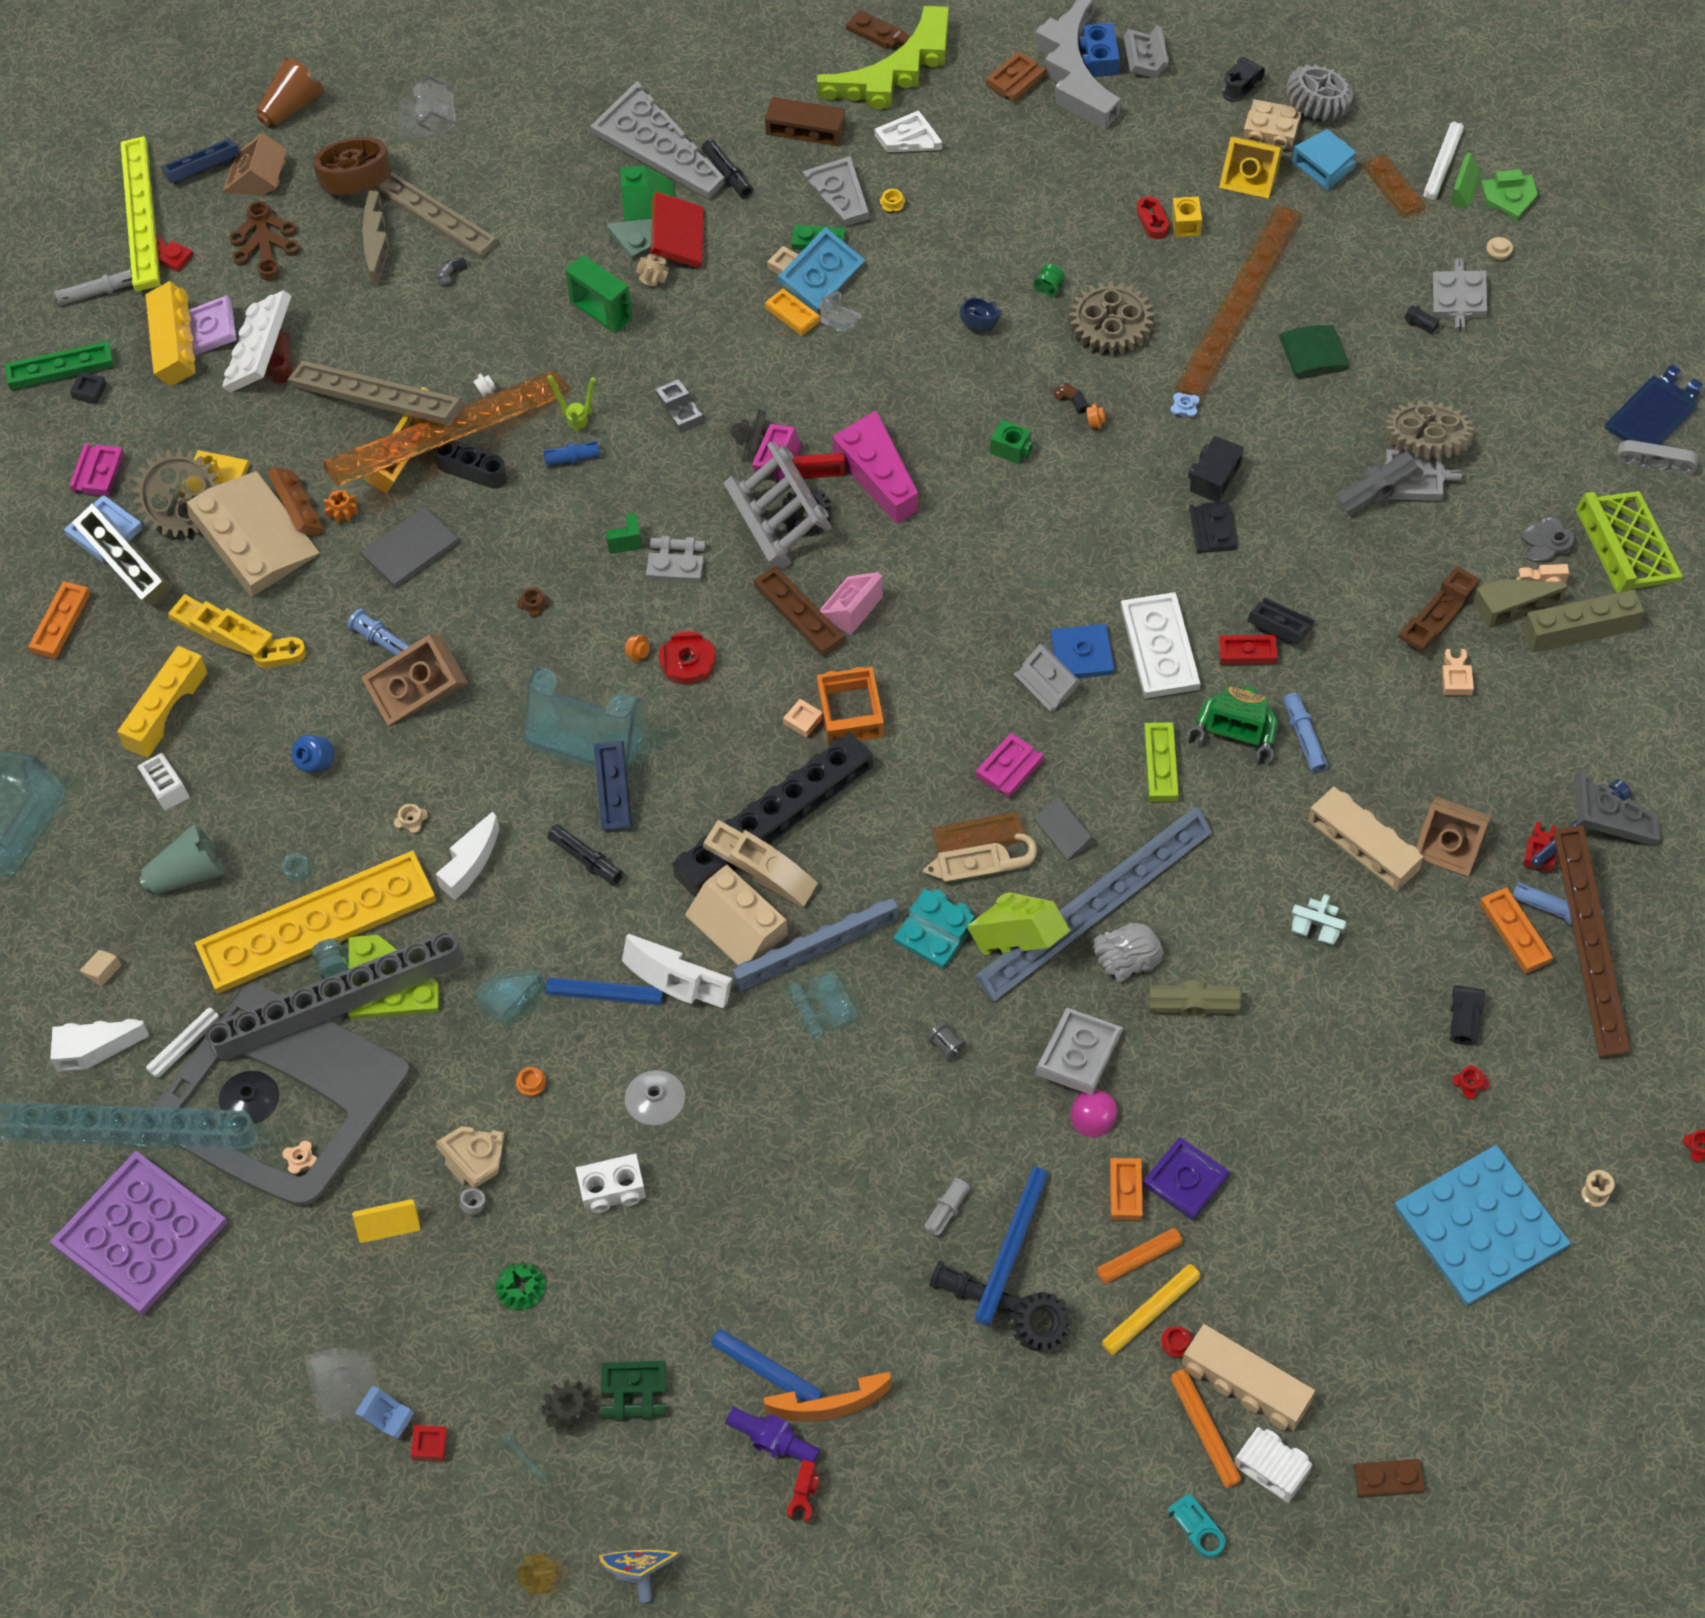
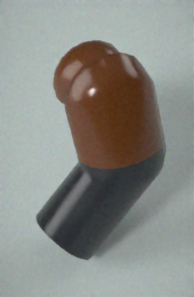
(1067, 391)

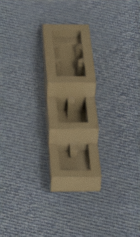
(374, 237)

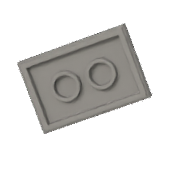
(1079, 1051)

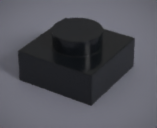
(88, 387)

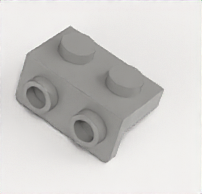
(1146, 52)

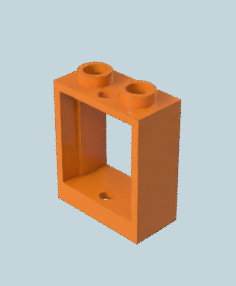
(861, 727)

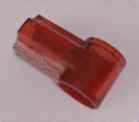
(280, 361)

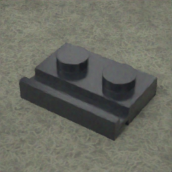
(1212, 527)
(1280, 621)

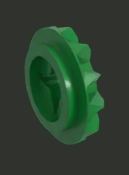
(514, 1297)

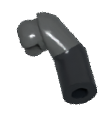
(448, 268)

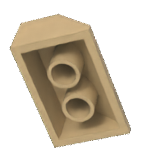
(736, 917)

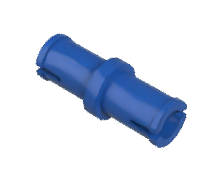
(571, 453)

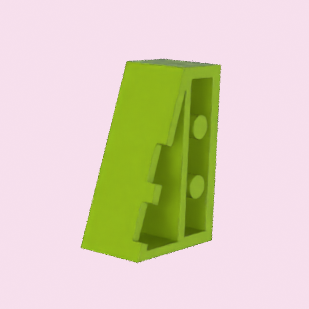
(1018, 922)

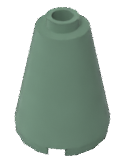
(182, 863)

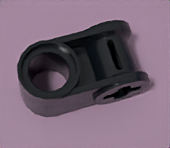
(1241, 79)

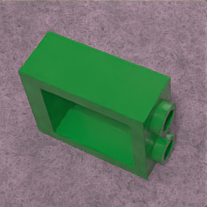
(599, 293)

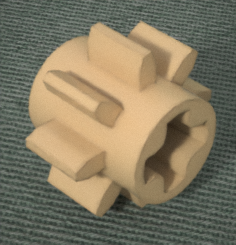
(652, 270)

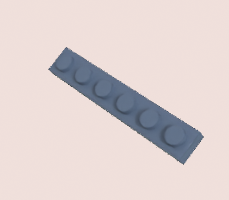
(824, 940)

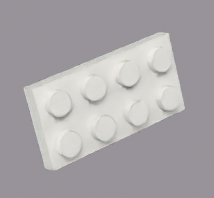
(256, 341)
(1160, 645)

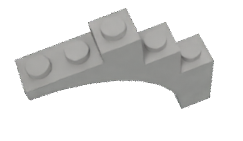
(1076, 86)

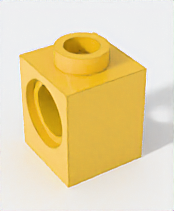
(1186, 216)

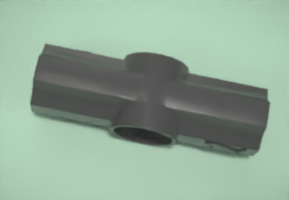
(1378, 483)

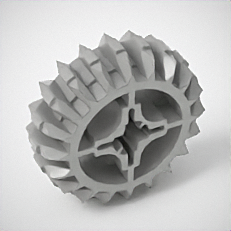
(1319, 92)

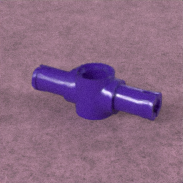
(772, 1435)

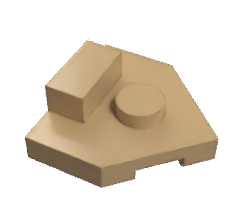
(472, 1154)

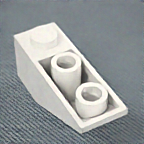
(89, 1044)

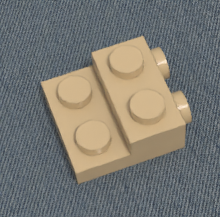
(1272, 124)

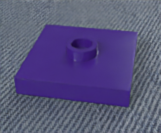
(1186, 1178)

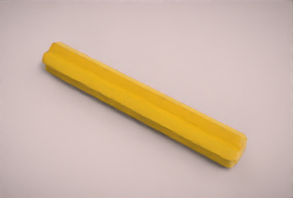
(1151, 1309)

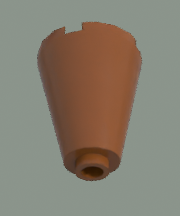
(288, 93)

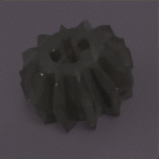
(574, 1417)

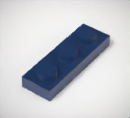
(200, 161)
(613, 785)

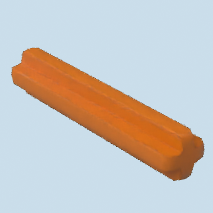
(1139, 1255)

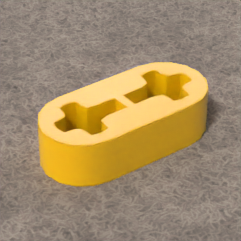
(280, 654)

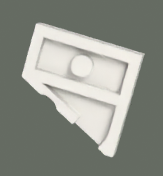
(908, 134)

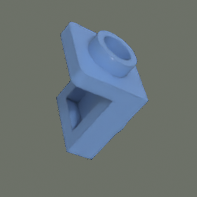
(384, 1413)

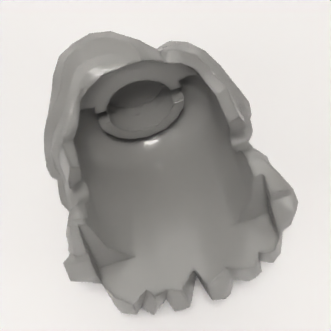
(1128, 950)

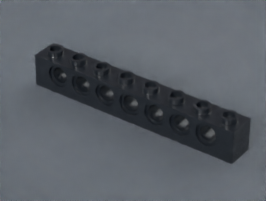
(790, 811)

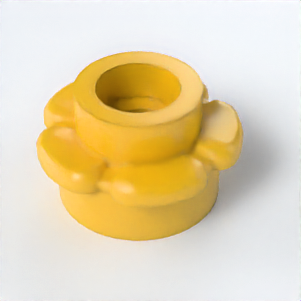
(895, 196)

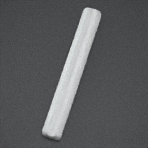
(1443, 161)

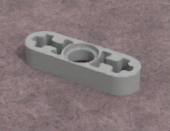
(1682, 462)

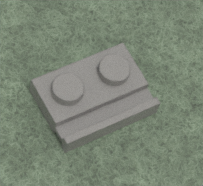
(1047, 678)

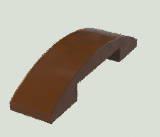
(1441, 610)

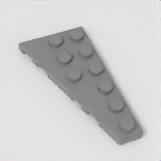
(655, 139)

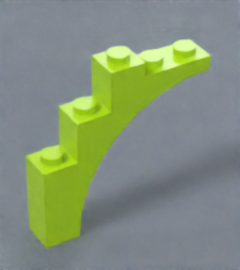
(900, 69)

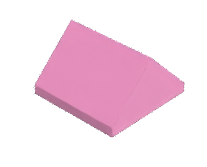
(853, 601)

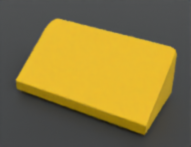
(386, 1221)

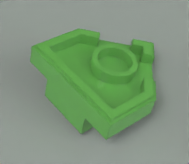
(1510, 192)

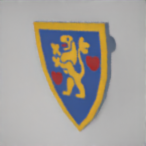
(636, 1567)

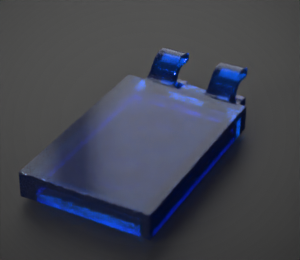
(1655, 409)

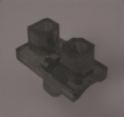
(750, 434)

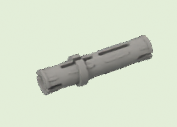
(103, 285)

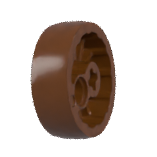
(352, 165)

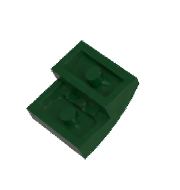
(1314, 350)

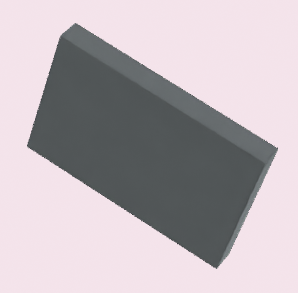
(409, 547)

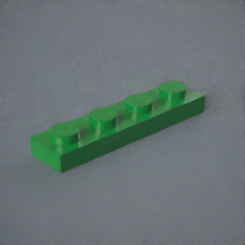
(59, 365)

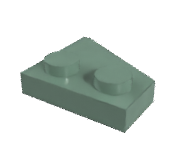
(632, 236)

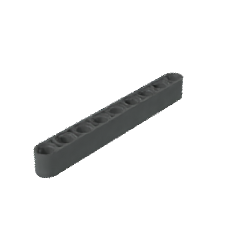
(324, 1006)

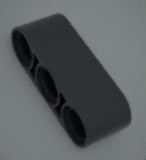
(471, 464)

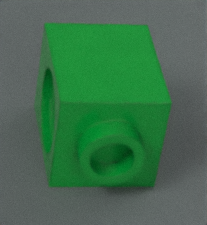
(1011, 442)

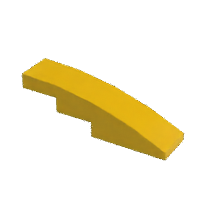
(220, 626)

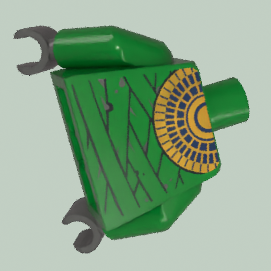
(1240, 716)

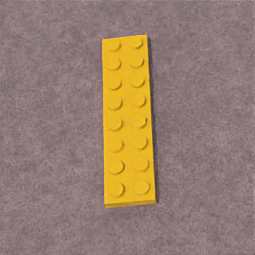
(328, 913)

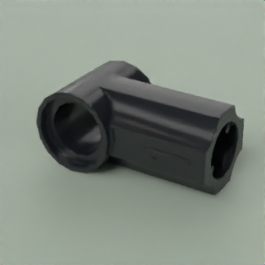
(1466, 1009)

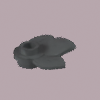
(1545, 540)

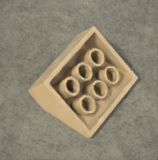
(250, 531)

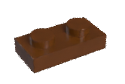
(1389, 1478)

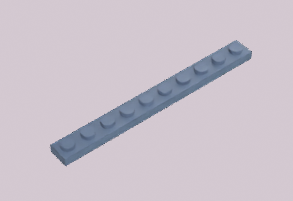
(1100, 900)

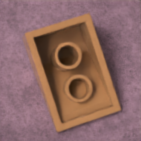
(414, 679)

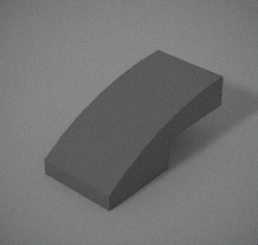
(679, 406)

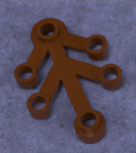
(263, 239)

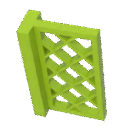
(1609, 544)

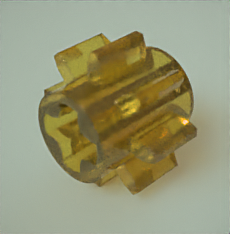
(537, 1573)

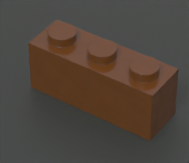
(805, 121)

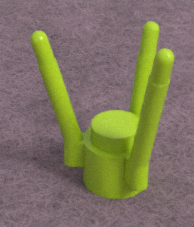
(576, 413)

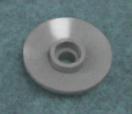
(655, 1109)

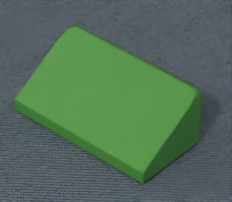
(1466, 183)

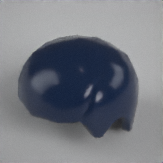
(979, 314)

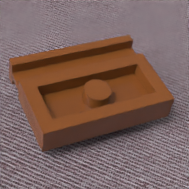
(1015, 76)

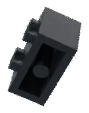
(1215, 468)

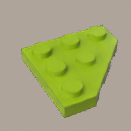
(412, 1000)

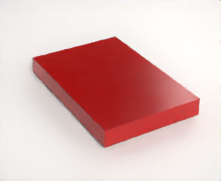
(677, 230)

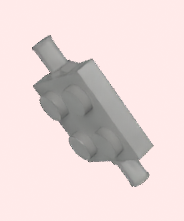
(1459, 294)
(1426, 484)

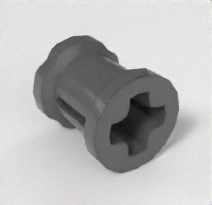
(946, 1041)

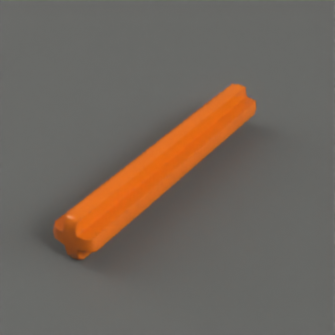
(1205, 1428)

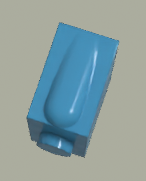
(1324, 158)

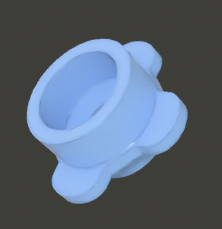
(1184, 410)

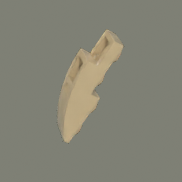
(762, 861)

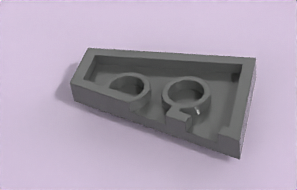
(1609, 814)

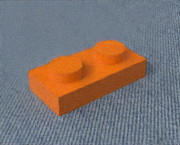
(1126, 1189)

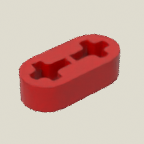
(1157, 216)

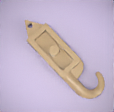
(979, 861)

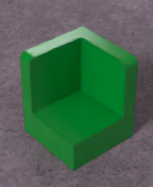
(624, 538)

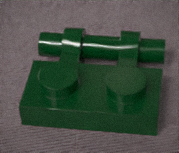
(633, 1380)

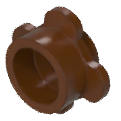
(530, 595)

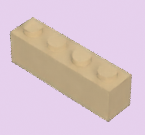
(1365, 838)
(1248, 1378)

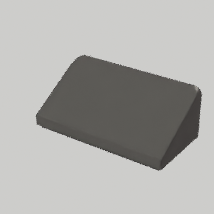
(1063, 829)

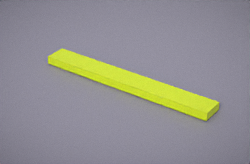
(140, 214)

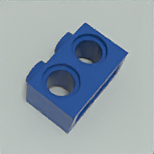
(1100, 50)

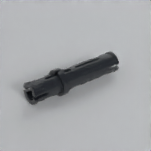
(732, 175)
(594, 861)

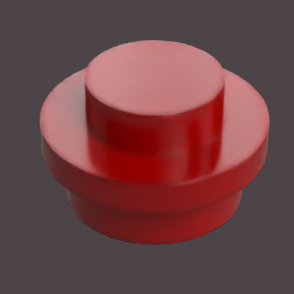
(1175, 1341)

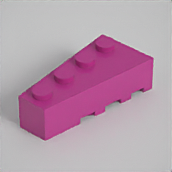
(877, 466)

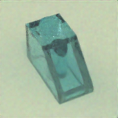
(508, 994)

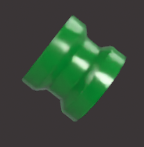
(1049, 280)

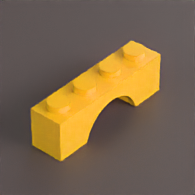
(147, 720)

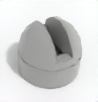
(467, 1198)

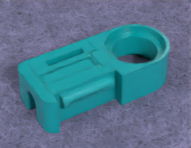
(1196, 1525)

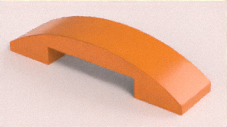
(832, 1407)

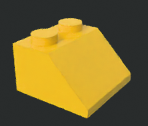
(1251, 167)

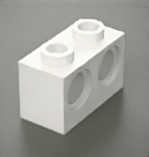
(609, 1176)

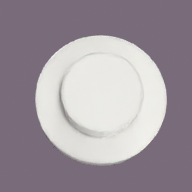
(485, 385)

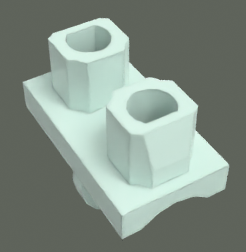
(1330, 925)

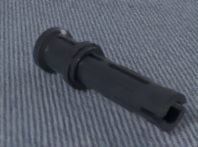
(963, 1285)

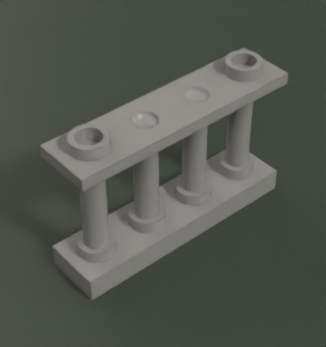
(753, 510)

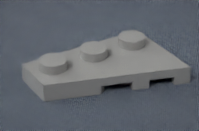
(839, 189)

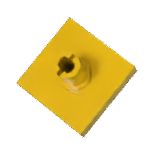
(225, 466)

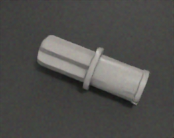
(946, 1207)

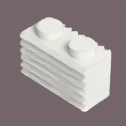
(1273, 1464)

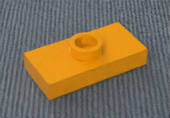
(792, 312)

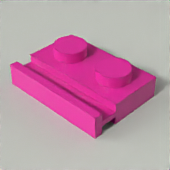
(97, 470)
(1009, 765)

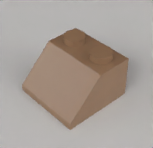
(256, 167)
(1452, 835)

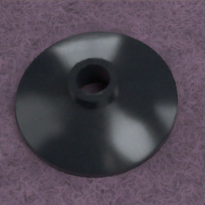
(258, 1104)

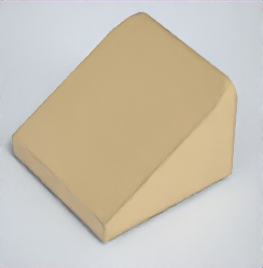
(101, 967)

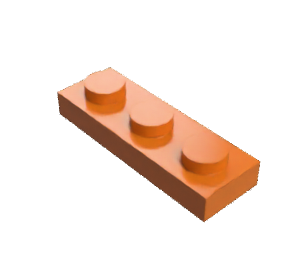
(59, 620)
(1516, 930)

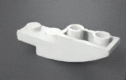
(670, 974)

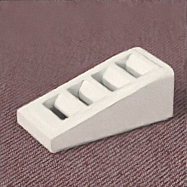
(169, 795)

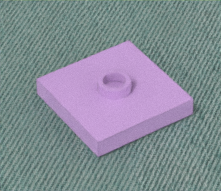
(212, 325)

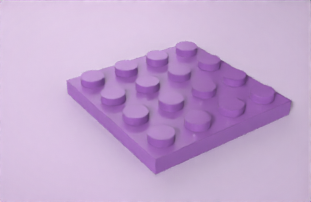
(138, 1232)

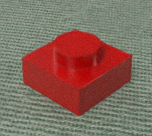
(429, 1443)

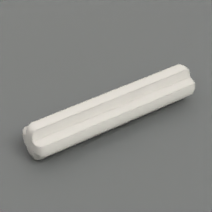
(182, 1043)

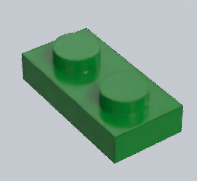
(806, 233)

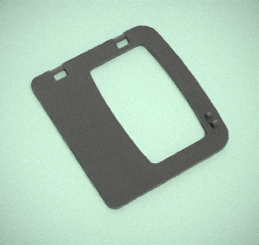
(323, 1058)

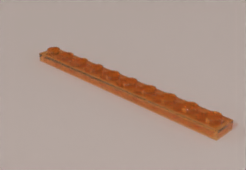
(1238, 301)
(431, 434)

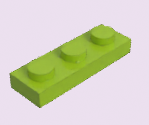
(1161, 762)

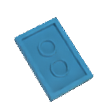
(820, 269)

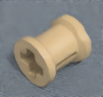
(1603, 1182)

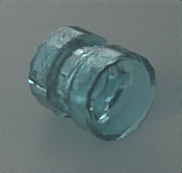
(329, 957)

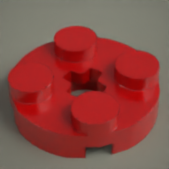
(691, 671)

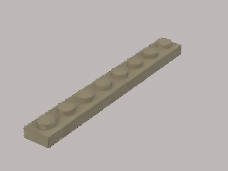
(376, 392)

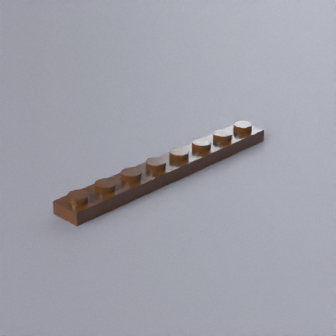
(1591, 942)

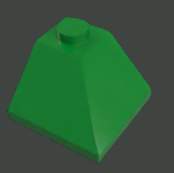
(638, 188)

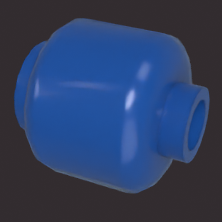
(312, 753)

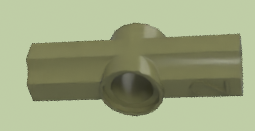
(1194, 999)

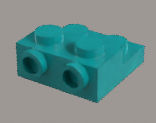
(935, 928)

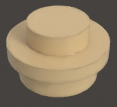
(1499, 248)

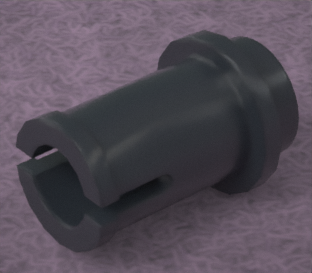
(1421, 318)

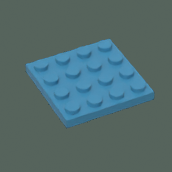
(1481, 1225)

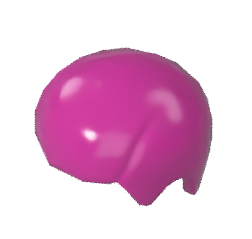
(1093, 1113)

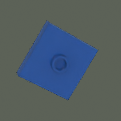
(1084, 650)

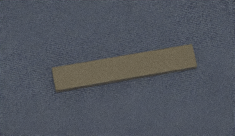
(437, 215)

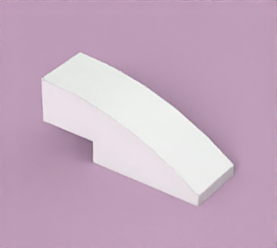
(468, 857)

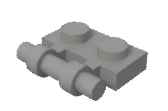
(675, 567)

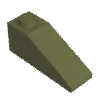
(1514, 598)

